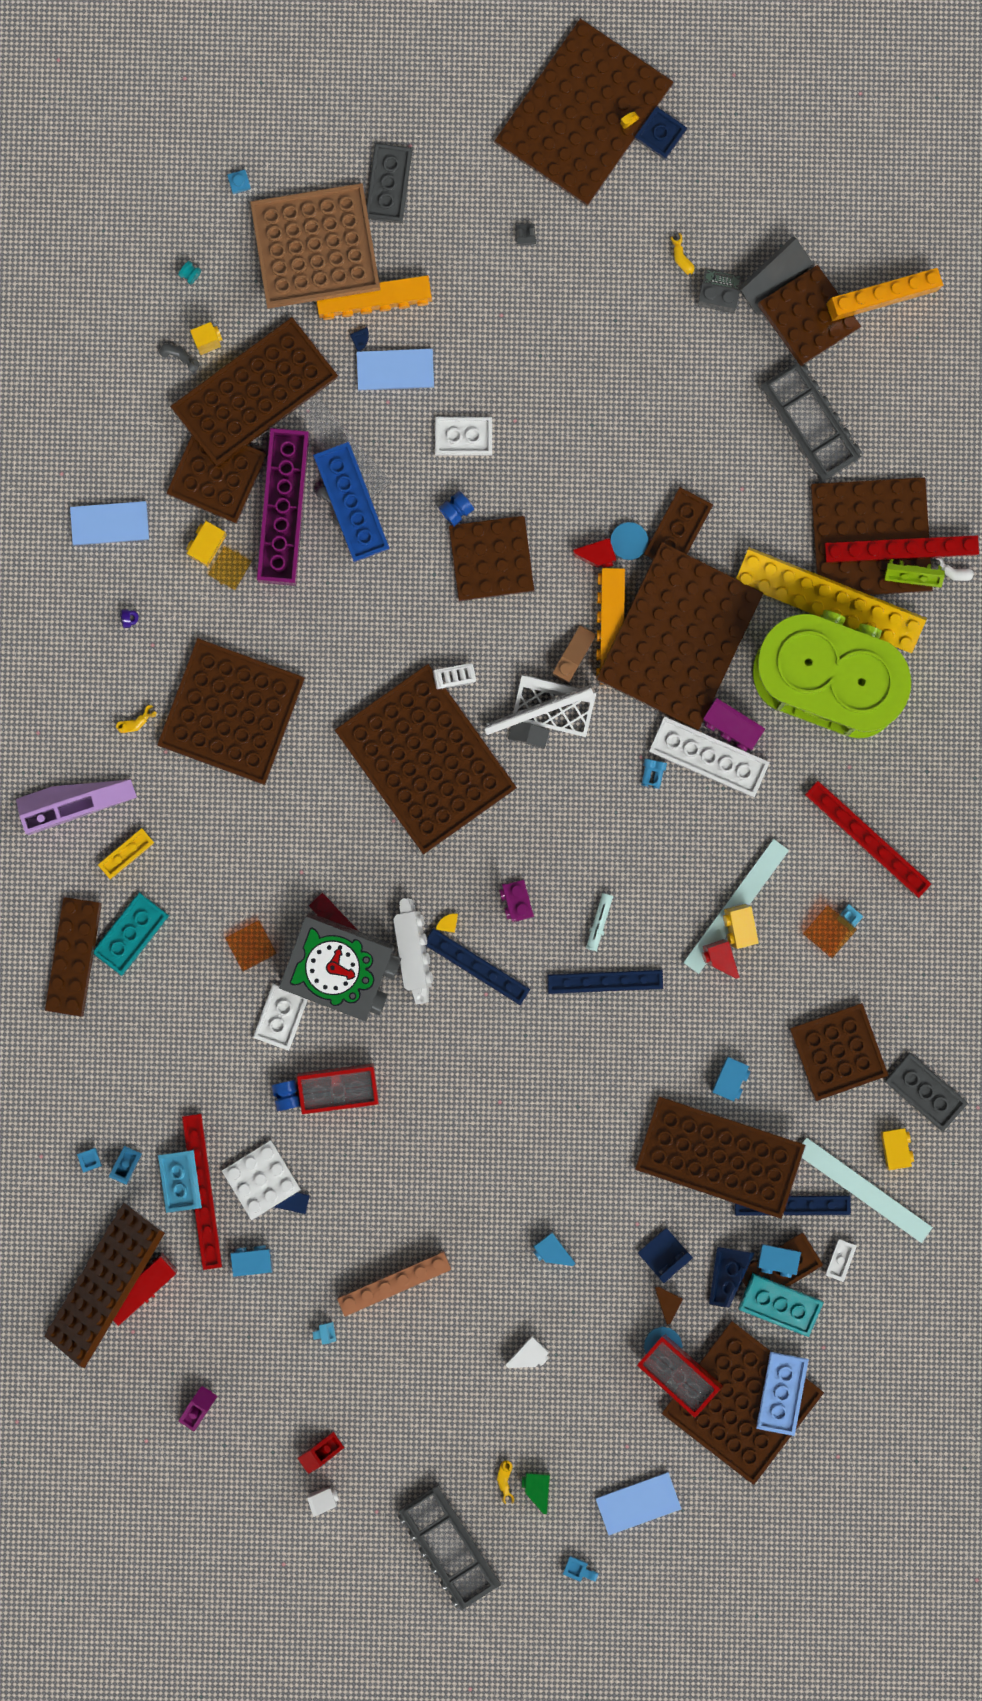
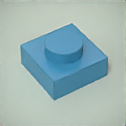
(239, 181)
(89, 1160)

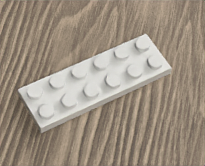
(709, 757)

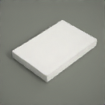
(463, 436)
(280, 1018)

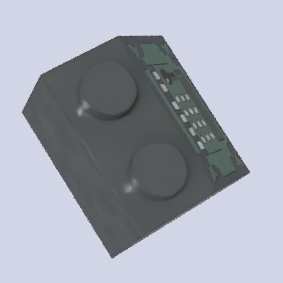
(719, 291)

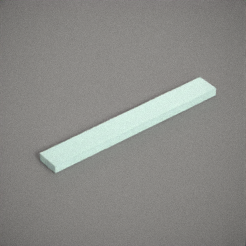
(743, 895)
(865, 1191)

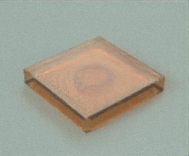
(830, 931)
(251, 945)

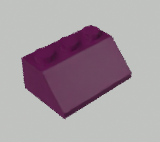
(733, 725)

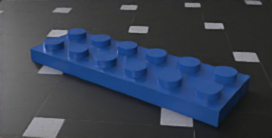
(351, 502)

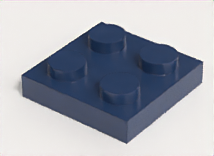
(661, 133)

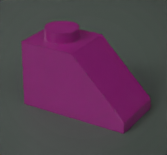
(198, 1408)

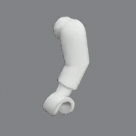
(955, 574)

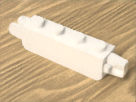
(412, 950)

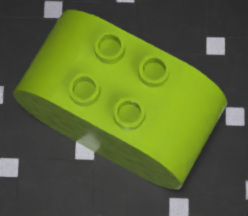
(832, 674)

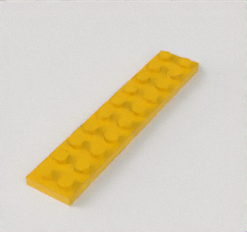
(817, 593)

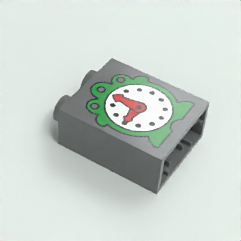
(340, 967)

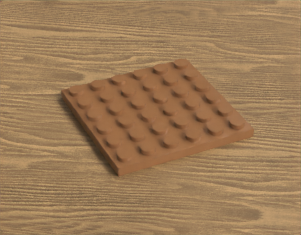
(315, 246)

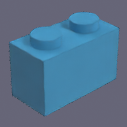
(730, 1079)
(779, 1260)
(251, 1262)

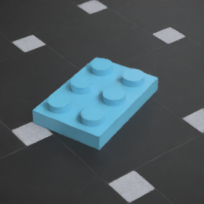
(179, 1181)

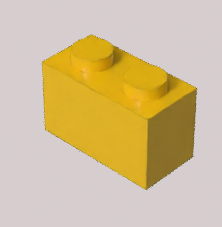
(206, 338)
(206, 543)
(740, 926)
(896, 1149)

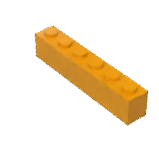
(391, 294)
(884, 294)
(612, 610)

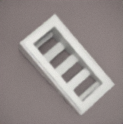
(466, 674)

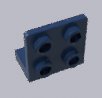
(665, 1255)

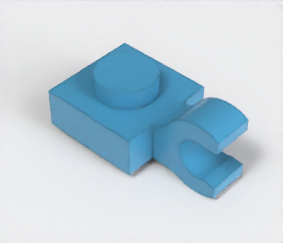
(577, 1569)

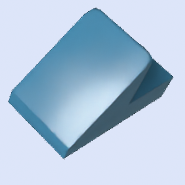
(125, 1165)

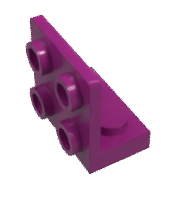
(517, 901)

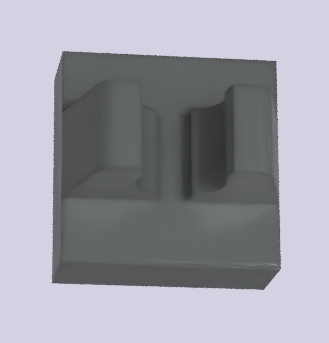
(525, 234)

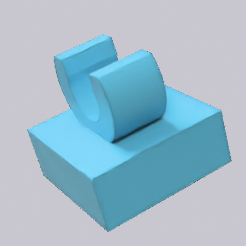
(851, 915)
(325, 1333)

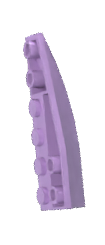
(69, 802)

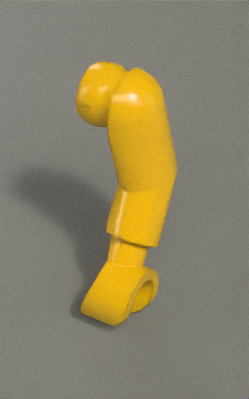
(680, 259)
(135, 725)
(502, 1479)

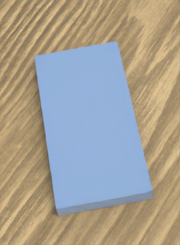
(395, 369)
(109, 523)
(782, 1393)
(638, 1503)

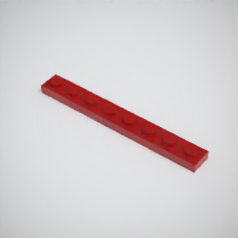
(901, 549)
(868, 839)
(206, 1215)

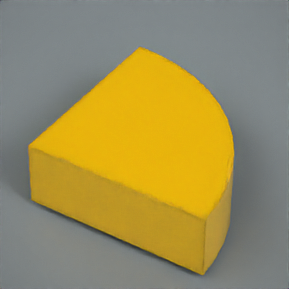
(629, 119)
(448, 923)

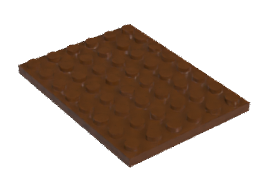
(574, 112)
(679, 636)
(425, 759)

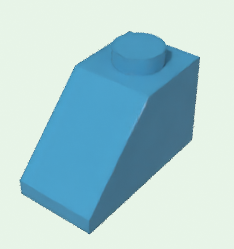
(552, 1251)

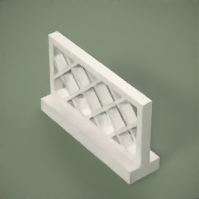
(558, 689)

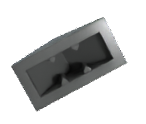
(529, 734)

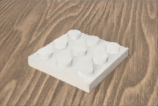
(261, 1180)

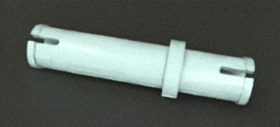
(593, 943)

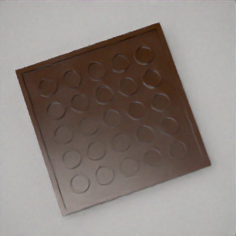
(869, 513)
(231, 711)
(731, 1417)

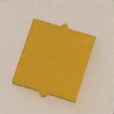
(229, 568)

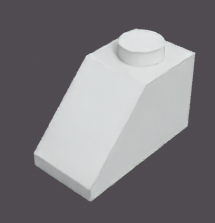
(529, 1355)
(322, 1500)

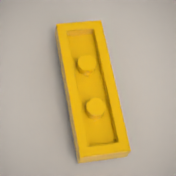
(126, 854)

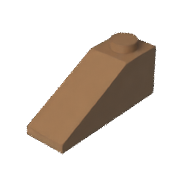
(574, 654)

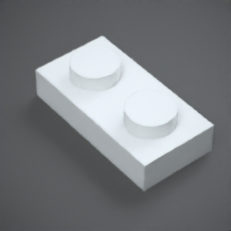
(840, 1260)

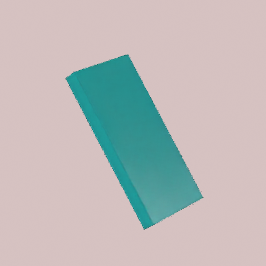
(130, 934)
(780, 1305)

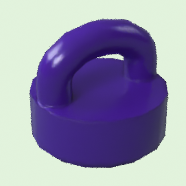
(125, 618)

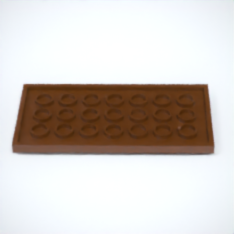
(254, 392)
(720, 1157)
(104, 1285)

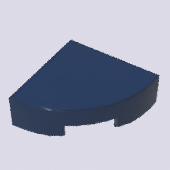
(360, 339)

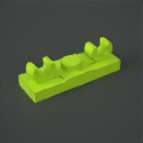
(914, 574)

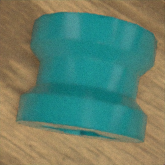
(189, 272)

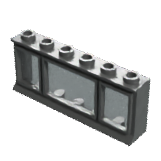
(811, 421)
(448, 1547)

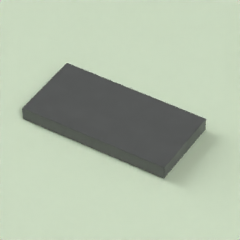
(389, 183)
(775, 273)
(926, 1092)

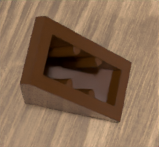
(669, 1303)

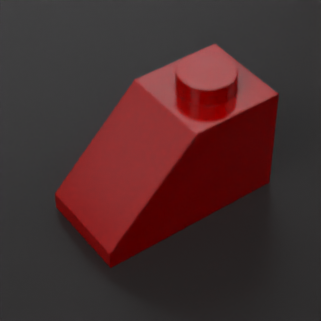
(597, 554)
(720, 957)
(320, 1453)

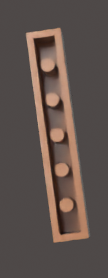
(394, 1283)

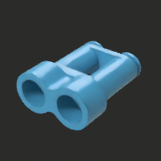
(658, 767)

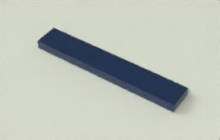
(477, 966)
(605, 981)
(807, 1206)

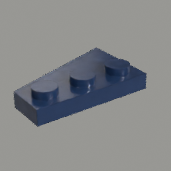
(728, 1274)

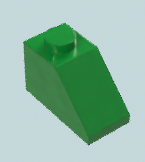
(537, 1488)

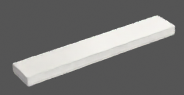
(539, 709)

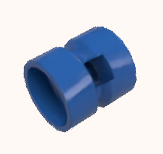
(456, 508)
(286, 1095)

